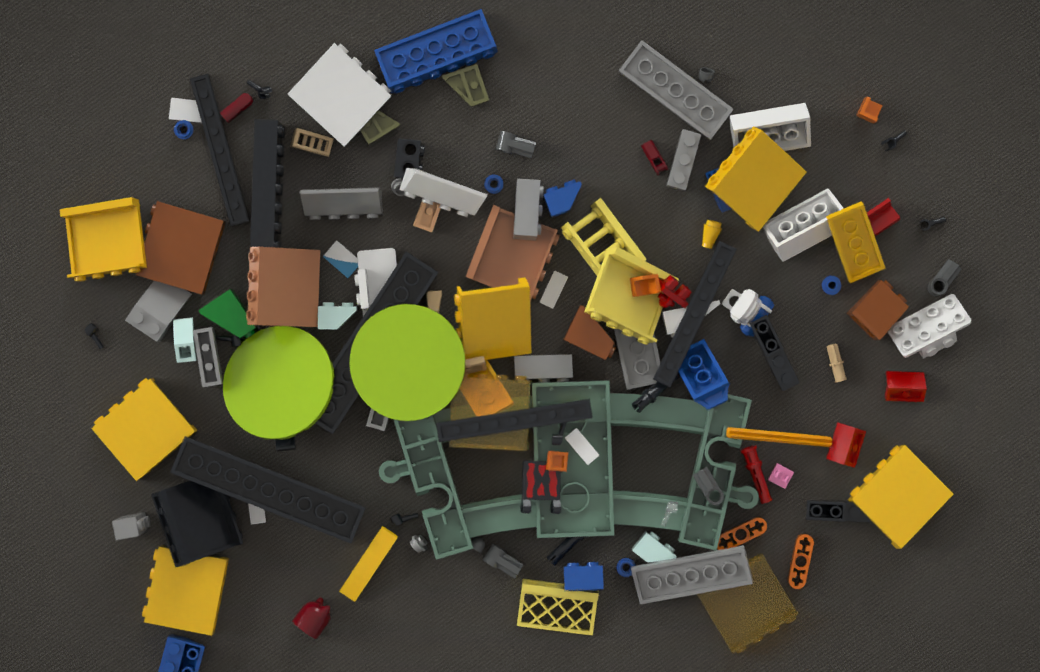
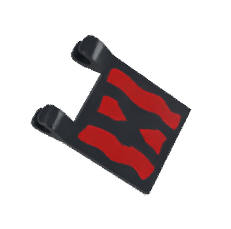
(540, 485)

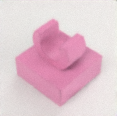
(780, 475)

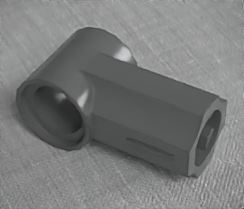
(510, 144)
(944, 277)
(708, 484)
(500, 559)

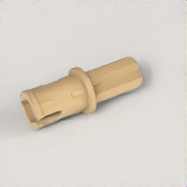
(836, 362)

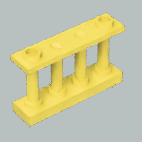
(610, 226)

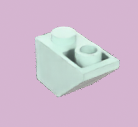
(334, 316)
(184, 340)
(651, 549)

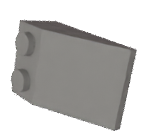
(158, 309)

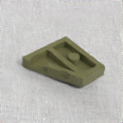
(468, 85)
(378, 127)

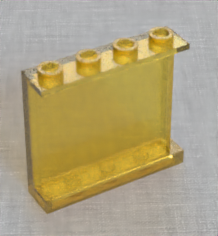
(491, 396)
(749, 610)

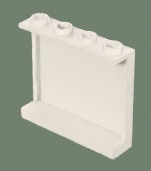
(340, 94)

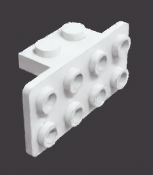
(373, 272)
(930, 328)

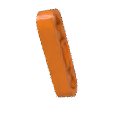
(742, 526)
(792, 574)

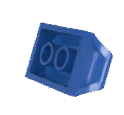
(704, 376)

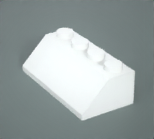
(784, 125)
(441, 191)
(802, 225)

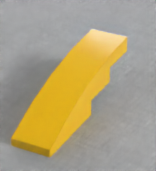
(368, 563)

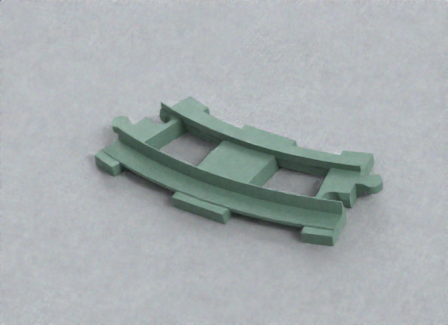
(586, 490)

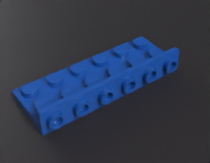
(436, 51)

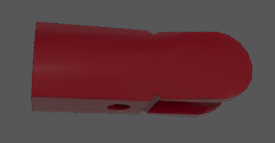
(237, 107)
(652, 154)

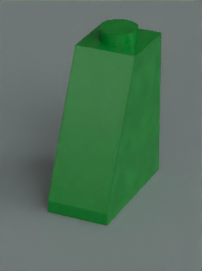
(230, 314)

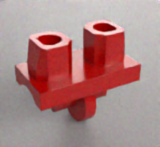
(679, 295)

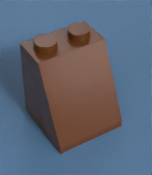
(878, 309)
(589, 335)

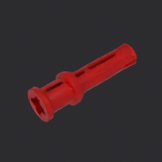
(754, 465)

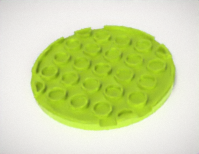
(407, 362)
(278, 382)

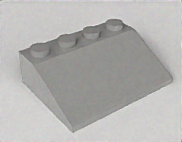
(342, 202)

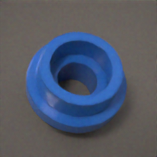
(177, 129)
(489, 179)
(825, 287)
(630, 562)

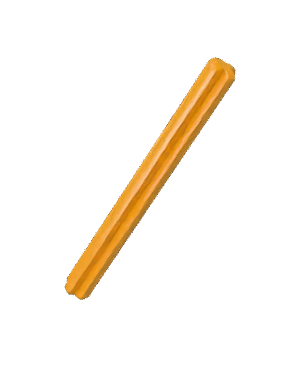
(779, 437)

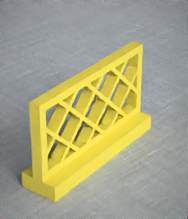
(556, 590)

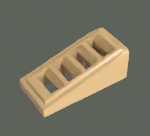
(294, 143)
(434, 300)

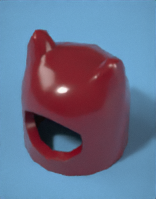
(313, 618)

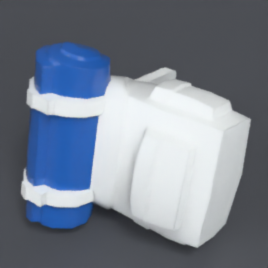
(747, 308)

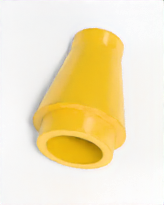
(710, 233)

